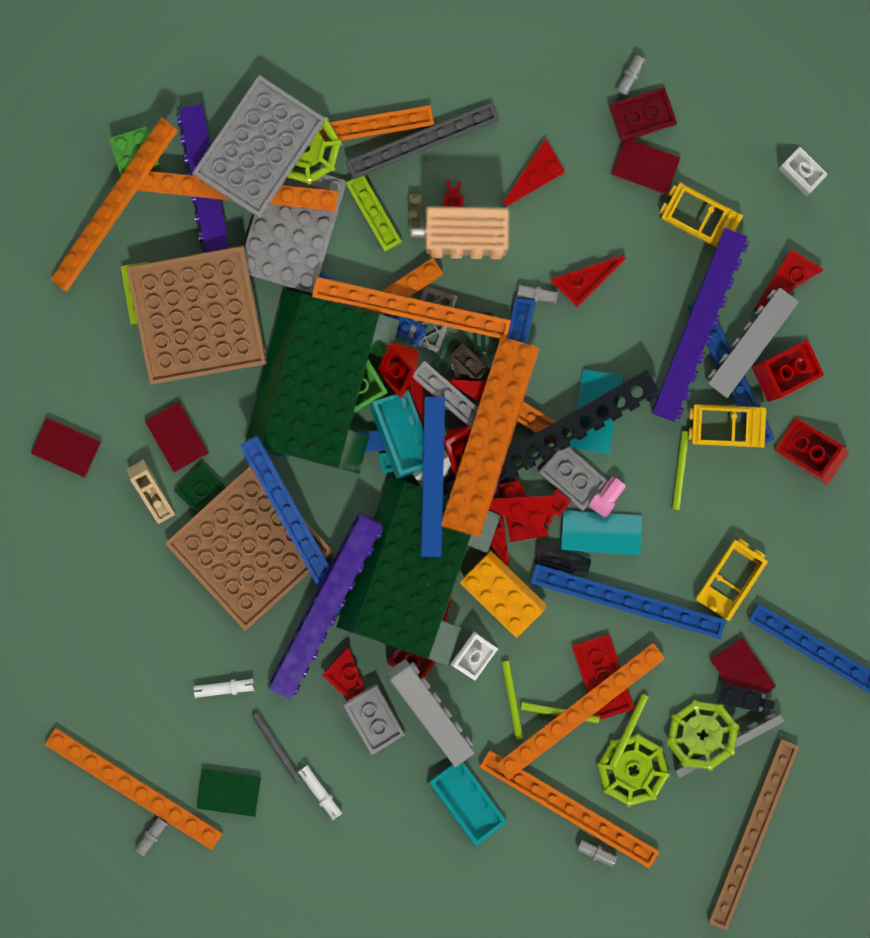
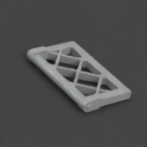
(442, 331)

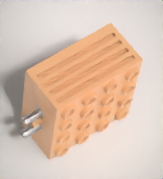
(465, 232)

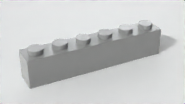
(752, 343)
(430, 713)

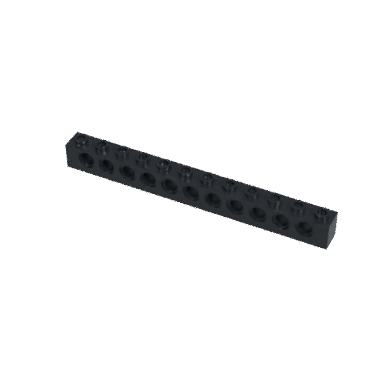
(642, 380)

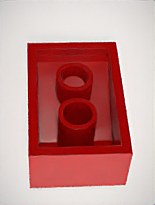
(787, 371)
(812, 451)

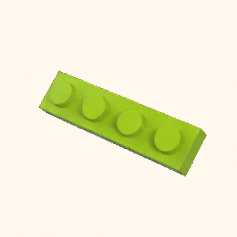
(374, 213)

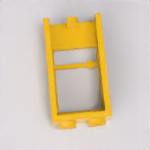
(729, 218)
(754, 427)
(717, 601)

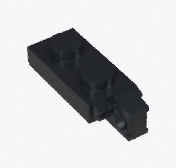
(561, 559)
(744, 698)

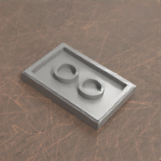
(573, 477)
(373, 719)

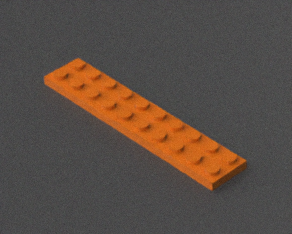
(490, 437)

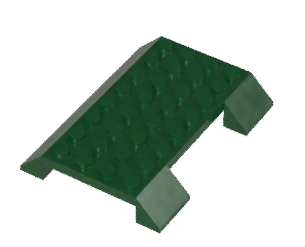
(316, 380)
(405, 595)

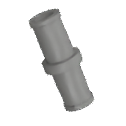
(631, 75)
(537, 294)
(151, 836)
(596, 853)

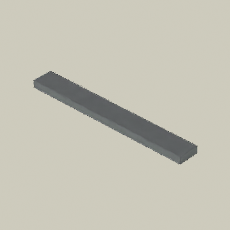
(422, 141)

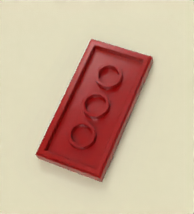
(597, 662)

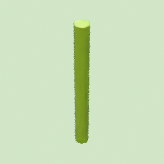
(680, 470)
(512, 700)
(552, 711)
(628, 731)

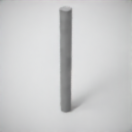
(276, 747)

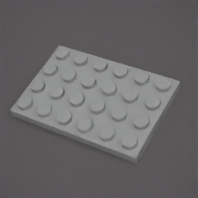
(259, 146)
(292, 242)

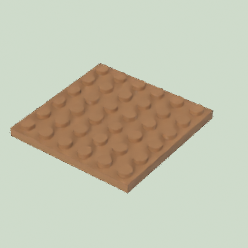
(196, 315)
(242, 550)

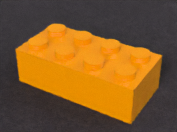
(503, 594)

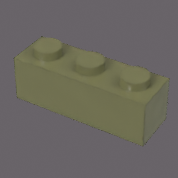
(415, 212)

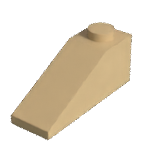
(150, 491)

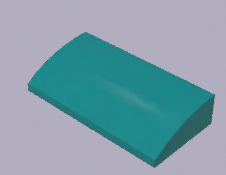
(592, 386)
(400, 433)
(598, 534)
(467, 803)

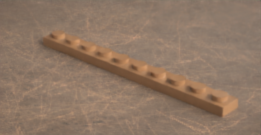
(753, 834)

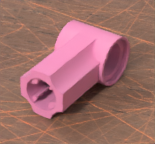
(605, 500)

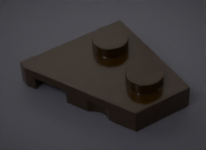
(467, 364)

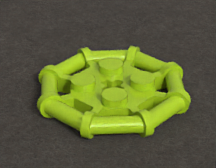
(315, 155)
(697, 725)
(634, 781)

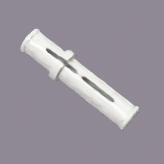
(224, 688)
(320, 793)

